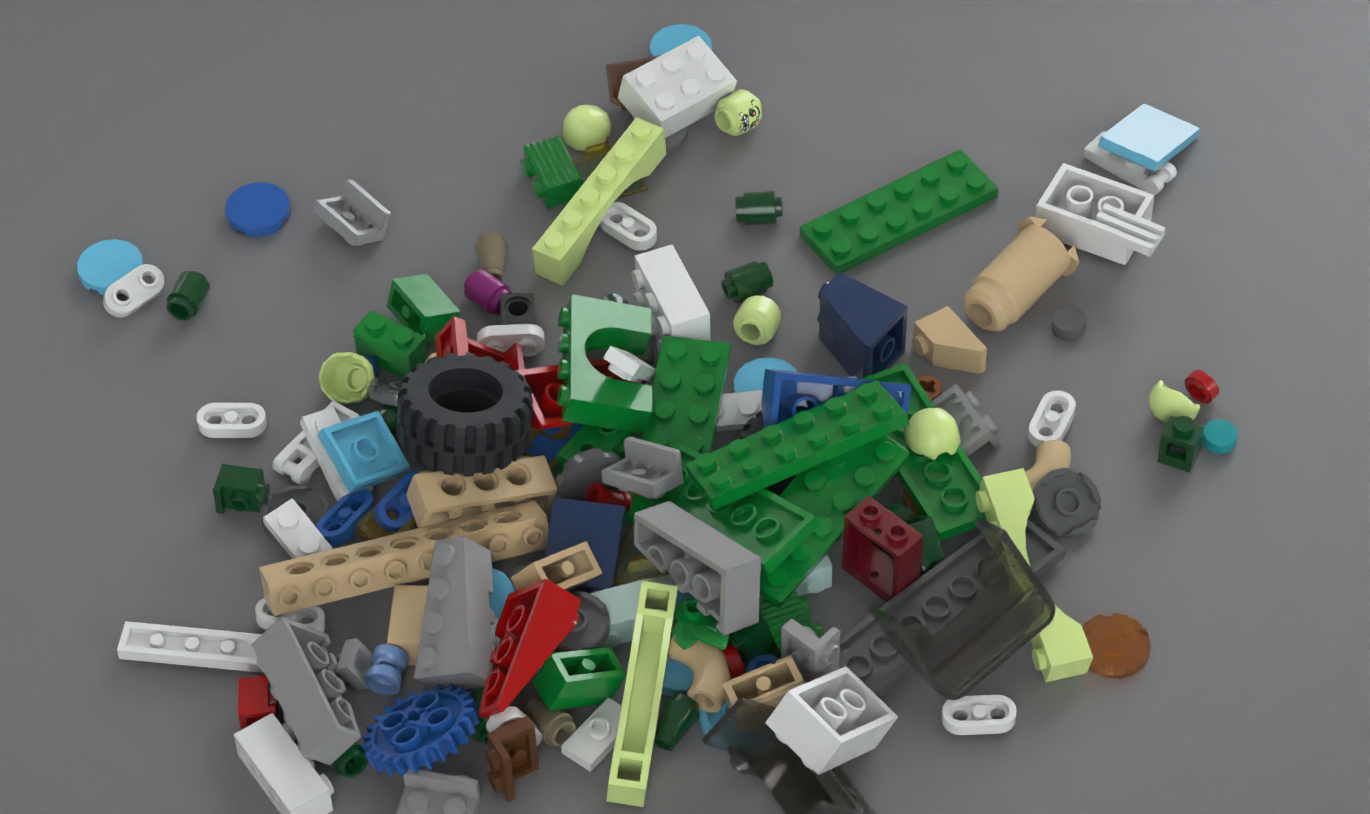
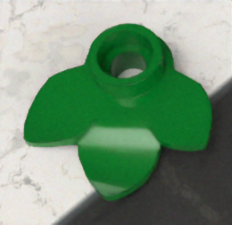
(694, 627)

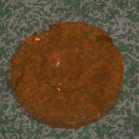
(1117, 645)

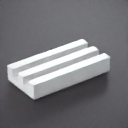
(1130, 226)

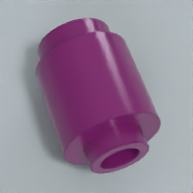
(485, 291)

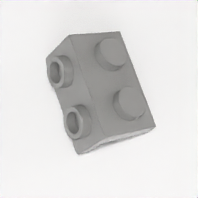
(354, 215)
(646, 469)

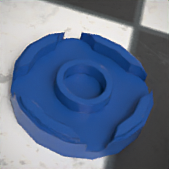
(258, 209)

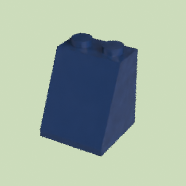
(861, 326)
(599, 524)

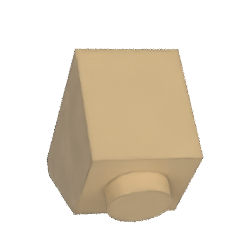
(949, 342)
(566, 569)

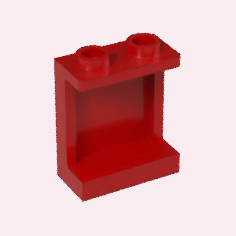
(454, 339)

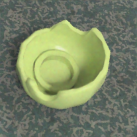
(586, 127)
(346, 377)
(1168, 402)
(932, 433)

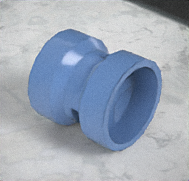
(387, 668)

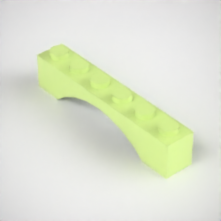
(567, 238)
(1061, 646)
(642, 694)

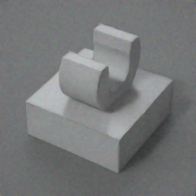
(353, 663)

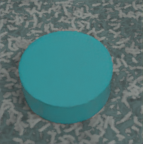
(1220, 436)

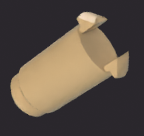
(1018, 276)

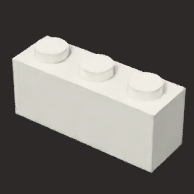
(281, 769)

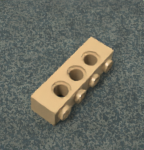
(445, 497)

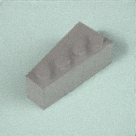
(702, 563)
(457, 617)
(307, 689)

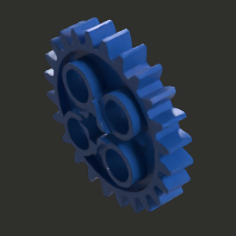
(420, 730)

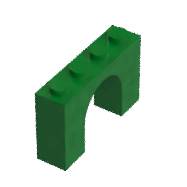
(587, 394)

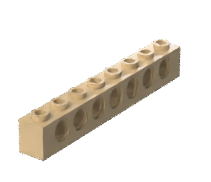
(397, 558)

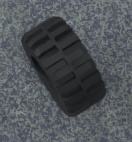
(464, 414)

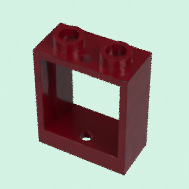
(864, 559)

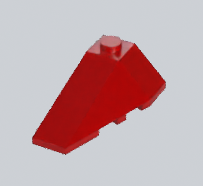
(545, 390)
(529, 632)

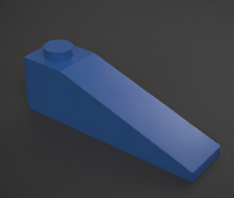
(792, 392)

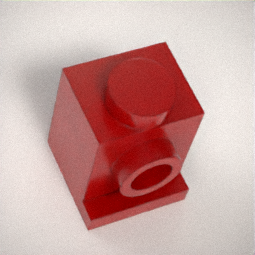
(255, 700)

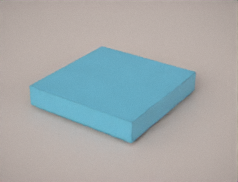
(364, 451)

